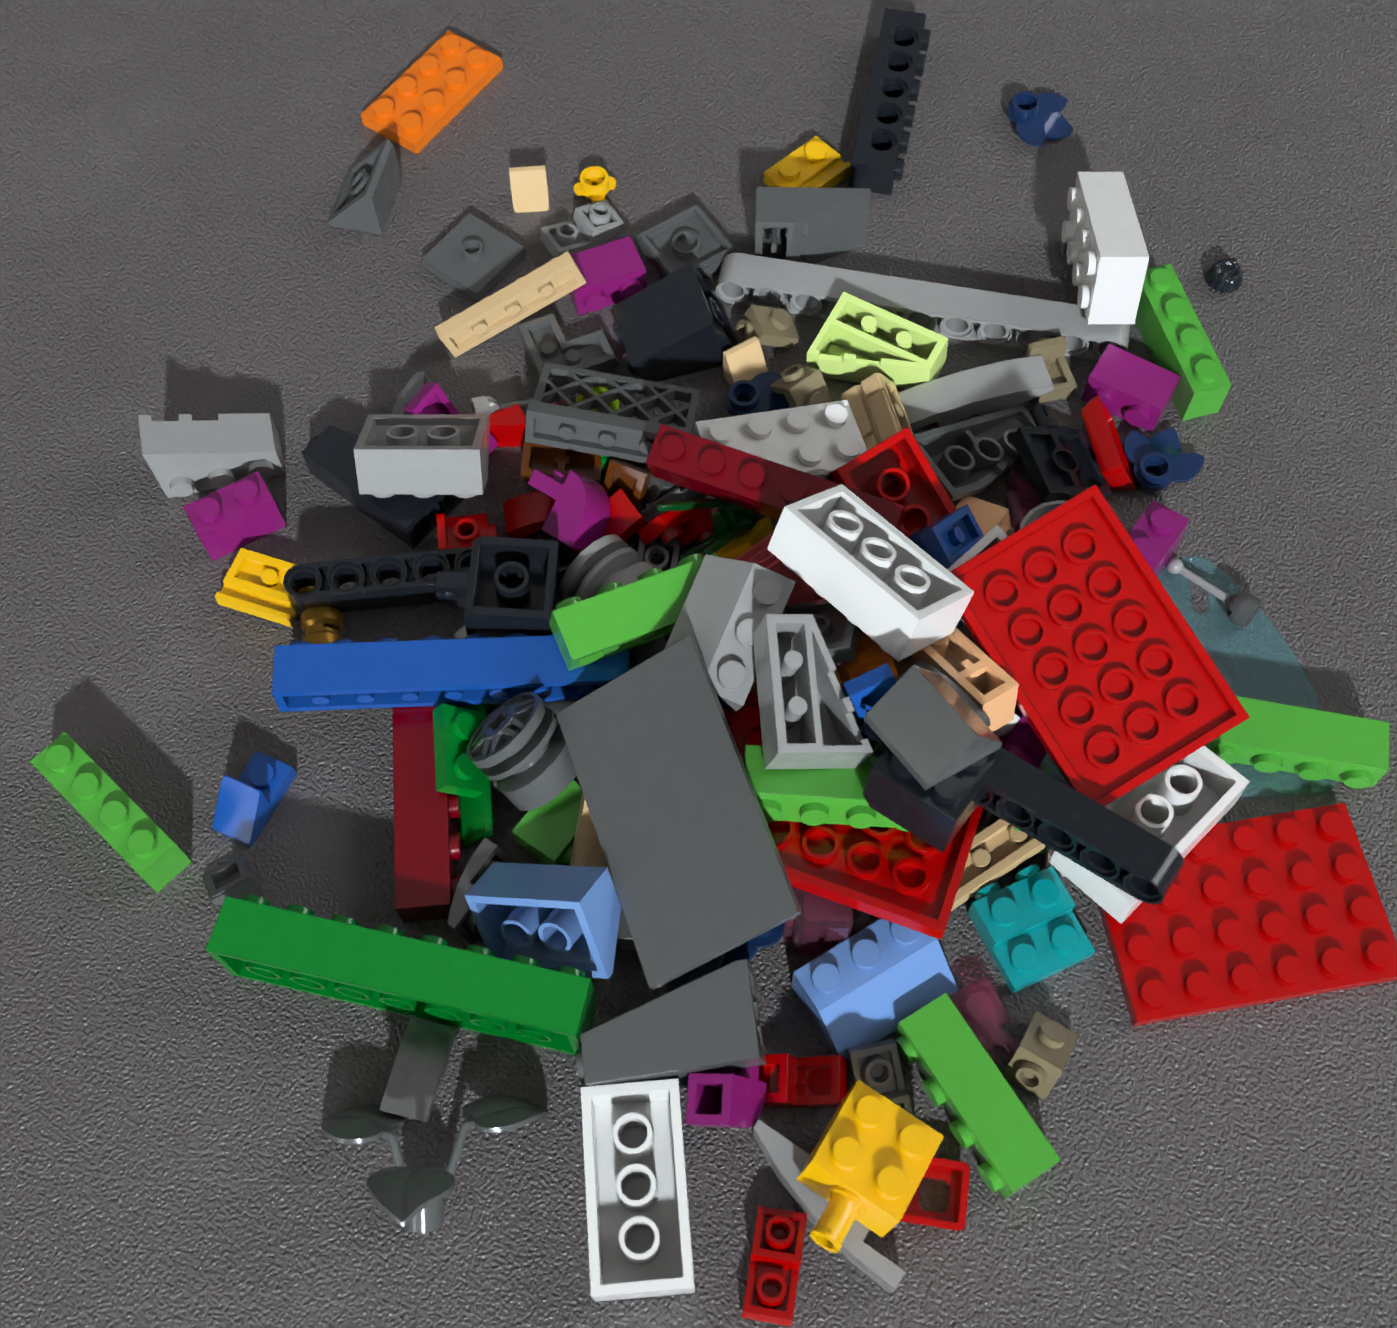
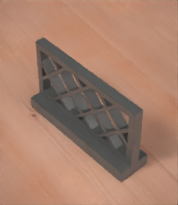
(606, 431)

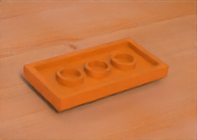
(432, 91)

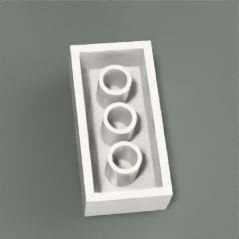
(1105, 248)
(795, 437)
(869, 571)
(1174, 806)
(636, 1191)

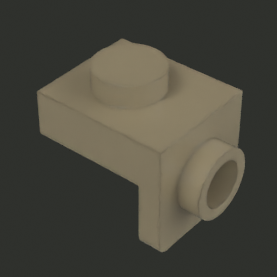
(769, 325)
(1056, 364)
(802, 386)
(1041, 1055)

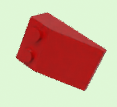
(900, 474)

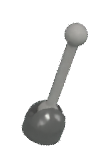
(1239, 607)

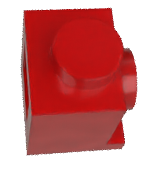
(462, 530)

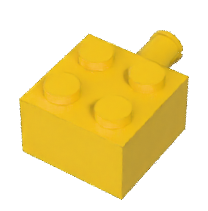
(867, 1165)

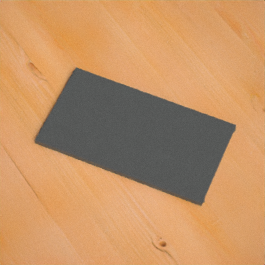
(676, 814)

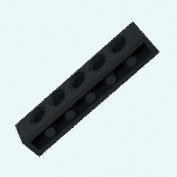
(888, 101)

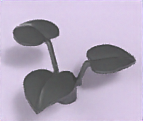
(417, 1194)

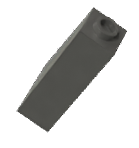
(690, 1030)

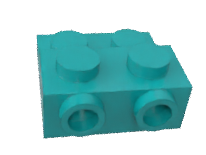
(1030, 927)

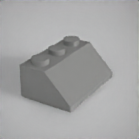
(423, 455)
(722, 615)

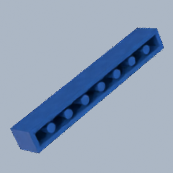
(431, 672)

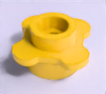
(594, 184)

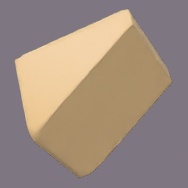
(529, 189)
(744, 361)

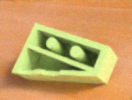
(870, 340)

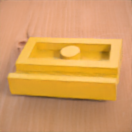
(809, 166)
(257, 587)

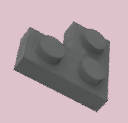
(547, 344)

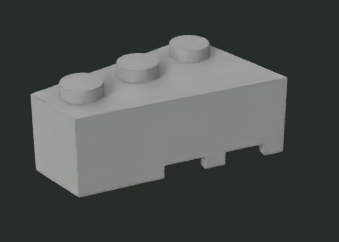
(210, 453)
(800, 701)

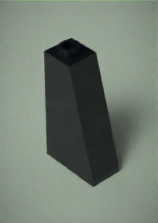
(405, 516)

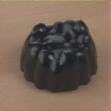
(1225, 275)

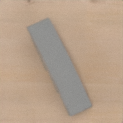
(976, 391)
(787, 1162)

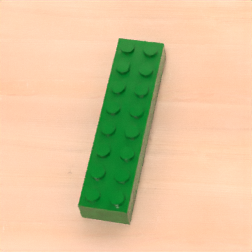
(404, 973)

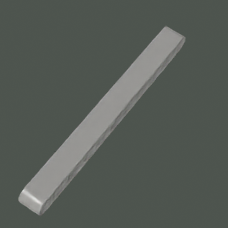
(942, 308)

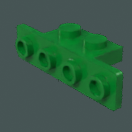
(457, 774)

